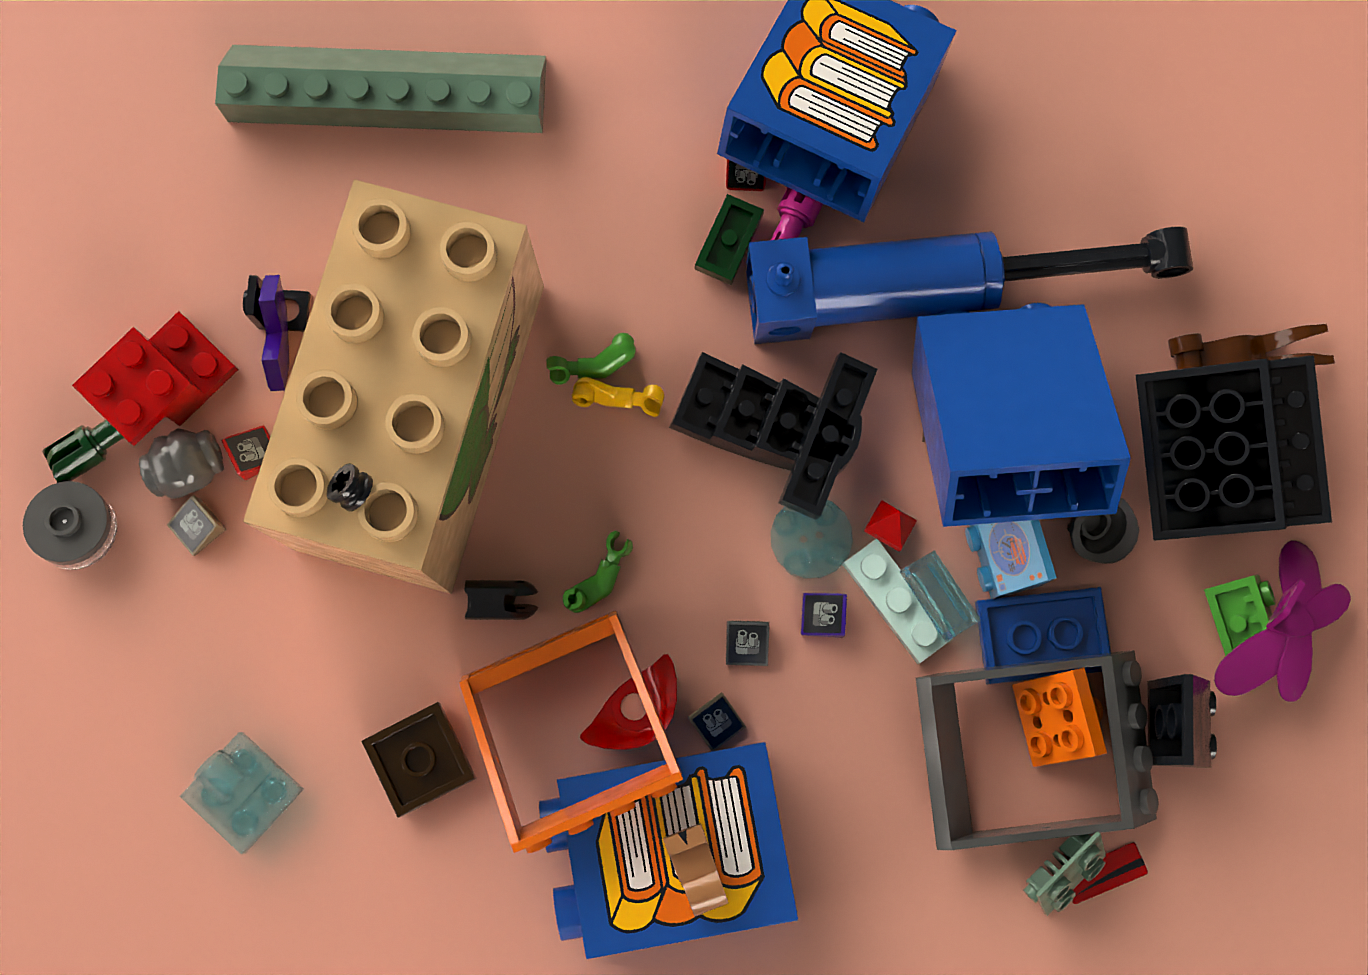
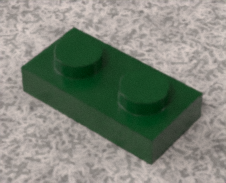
(729, 239)

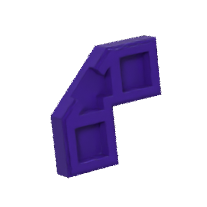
(276, 347)

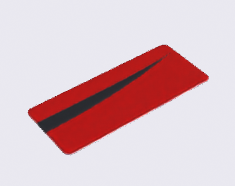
(1120, 868)

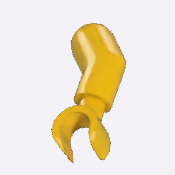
(590, 390)

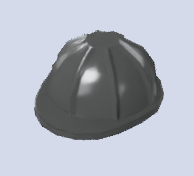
(1105, 536)

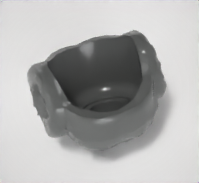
(181, 463)

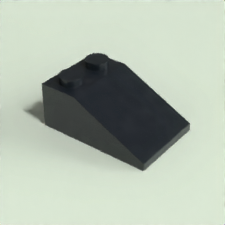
(1181, 721)

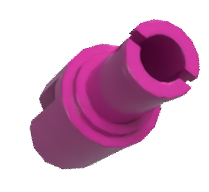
(796, 213)

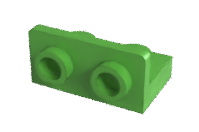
(1240, 609)

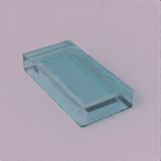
(940, 596)

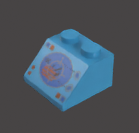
(1010, 556)

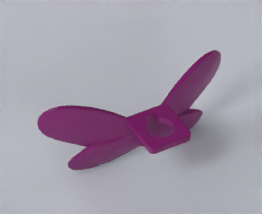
(1287, 641)

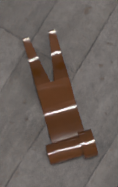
(1193, 352)

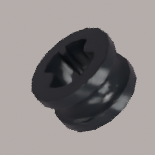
(349, 487)

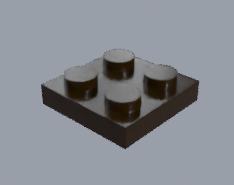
(418, 759)

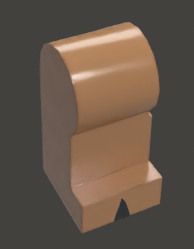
(696, 869)

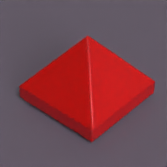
(890, 525)

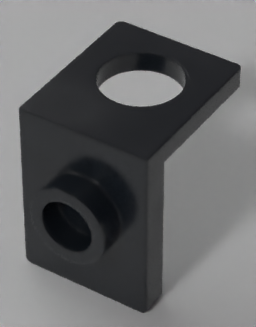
(253, 312)

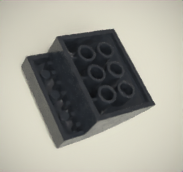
(1234, 448)

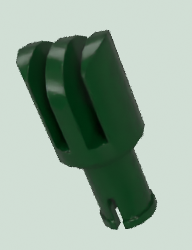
(80, 450)

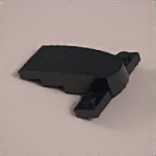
(780, 422)

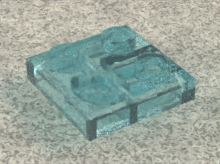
(241, 792)

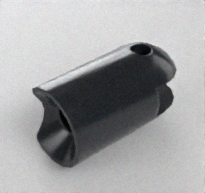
(496, 599)

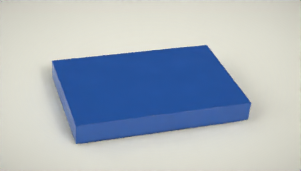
(1042, 629)

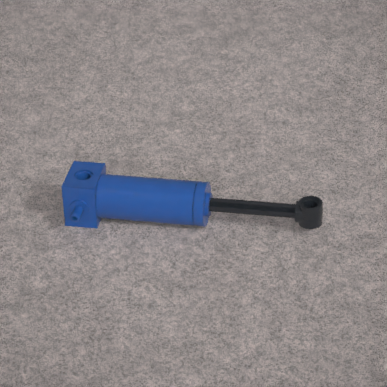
(810, 288)

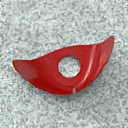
(615, 731)

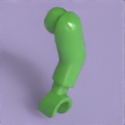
(600, 367)
(601, 584)

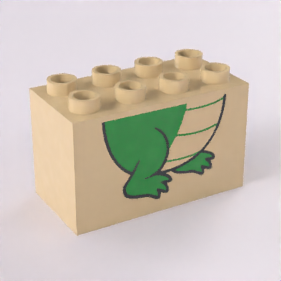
(405, 381)

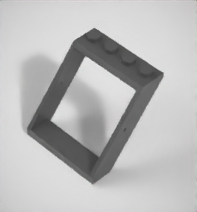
(946, 762)

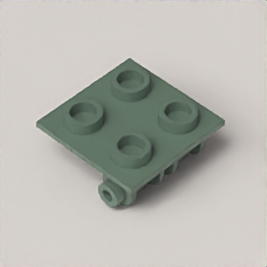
(1084, 861)

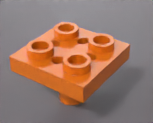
(1067, 717)

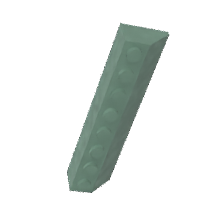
(382, 88)

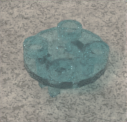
(816, 556)

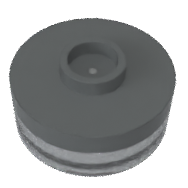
(70, 525)

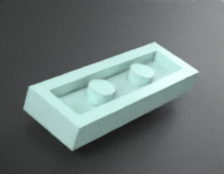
(894, 600)

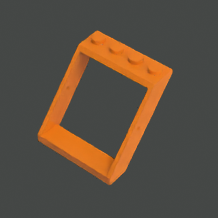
(581, 814)

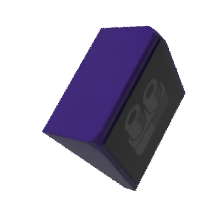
(824, 614)

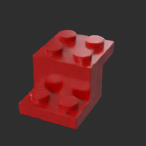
(155, 378)

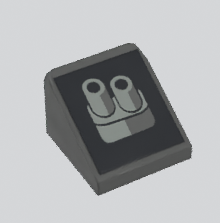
(747, 643)

